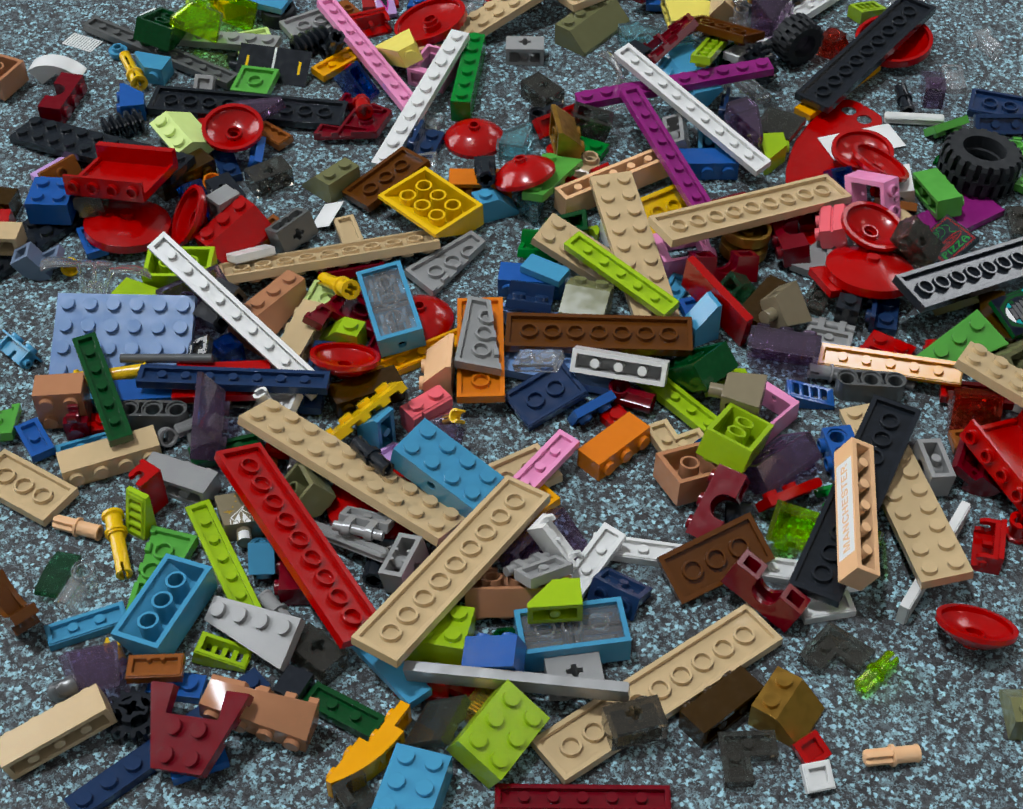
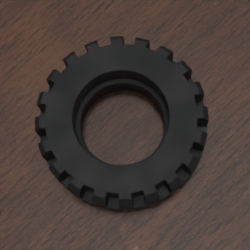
(980, 162)

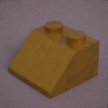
(565, 134)
(786, 707)

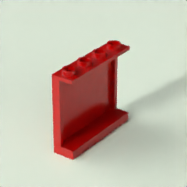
(123, 172)
(1000, 452)

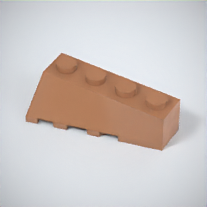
(275, 304)
(499, 595)
(269, 716)

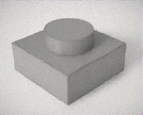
(204, 81)

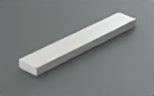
(915, 593)

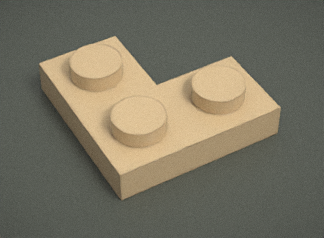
(665, 437)

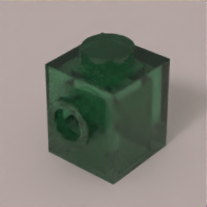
(738, 286)

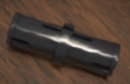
(904, 98)
(372, 455)

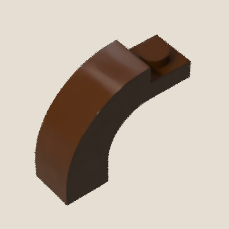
(15, 613)

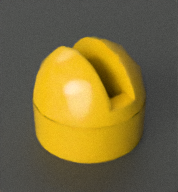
(69, 271)

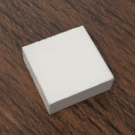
(817, 776)

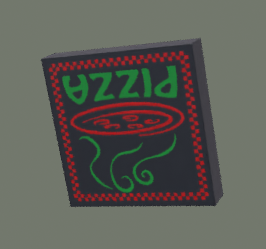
(954, 236)

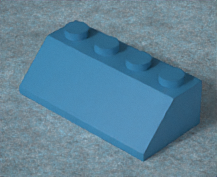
(678, 61)
(166, 607)

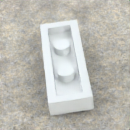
(597, 555)

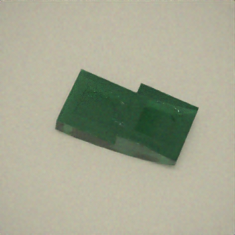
(56, 574)

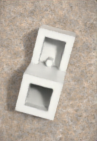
(48, 65)

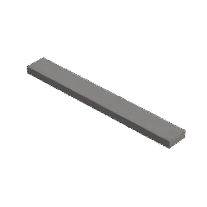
(525, 681)

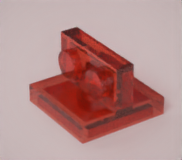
(976, 404)

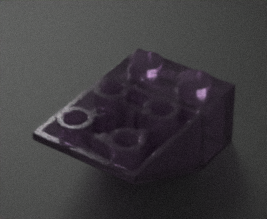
(745, 119)

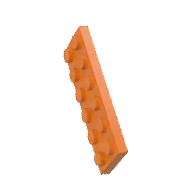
(479, 386)

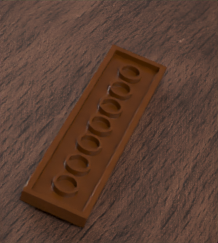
(615, 333)

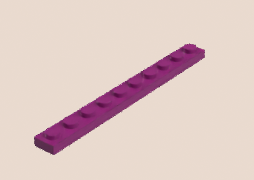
(688, 80)
(664, 146)

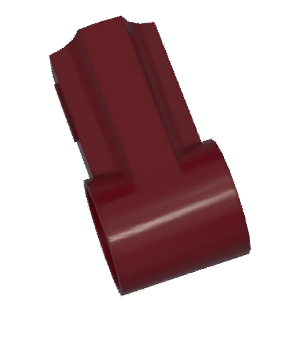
(632, 397)

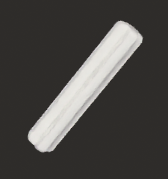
(913, 118)

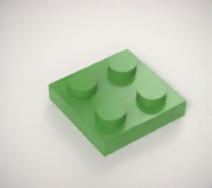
(255, 80)

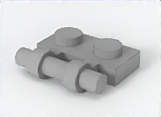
(832, 331)
(363, 523)
(538, 569)

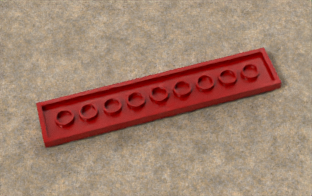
(297, 540)

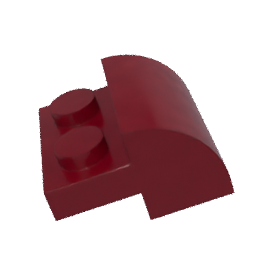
(974, 475)

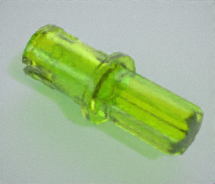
(875, 672)

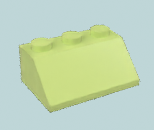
(180, 131)

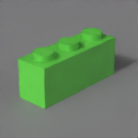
(937, 193)

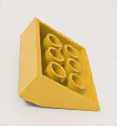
(434, 204)

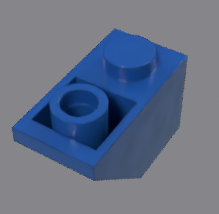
(130, 98)

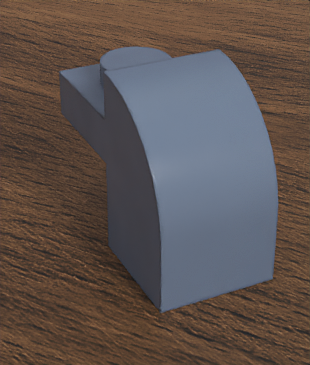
(28, 258)

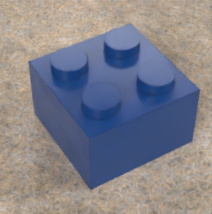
(49, 203)

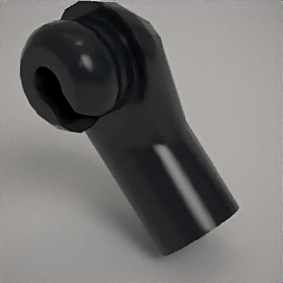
(232, 60)

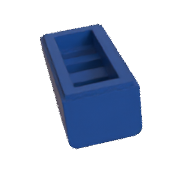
(804, 393)

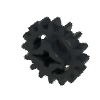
(757, 51)
(133, 714)

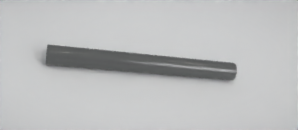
(166, 358)

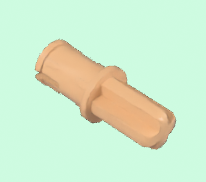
(78, 527)
(892, 755)

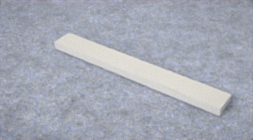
(646, 551)

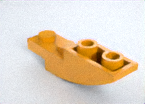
(375, 753)

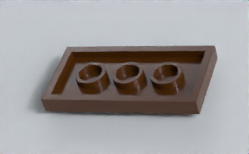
(727, 30)
(383, 176)
(704, 561)

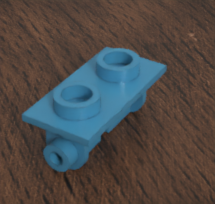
(23, 355)

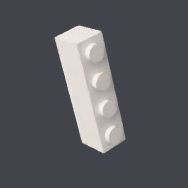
(619, 366)

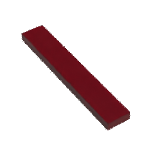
(581, 796)

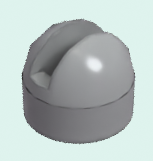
(170, 436)

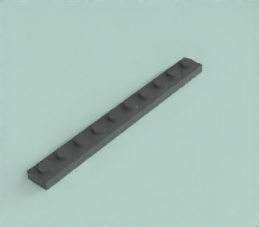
(181, 60)

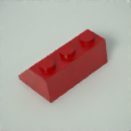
(234, 229)

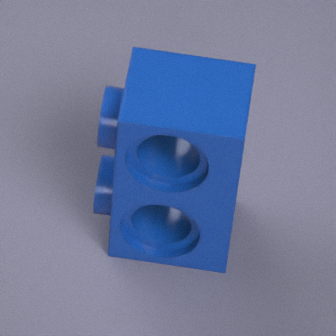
(831, 440)

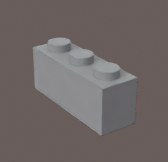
(186, 480)

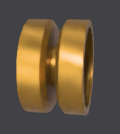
(748, 239)

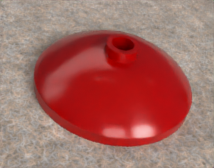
(232, 127)
(472, 138)
(844, 141)
(877, 160)
(524, 173)
(189, 215)
(870, 225)
(434, 315)
(345, 358)
(976, 626)

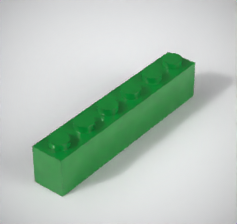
(468, 78)

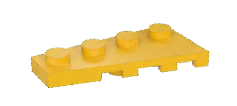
(662, 201)
(365, 407)

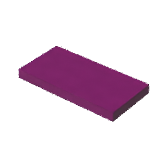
(974, 213)

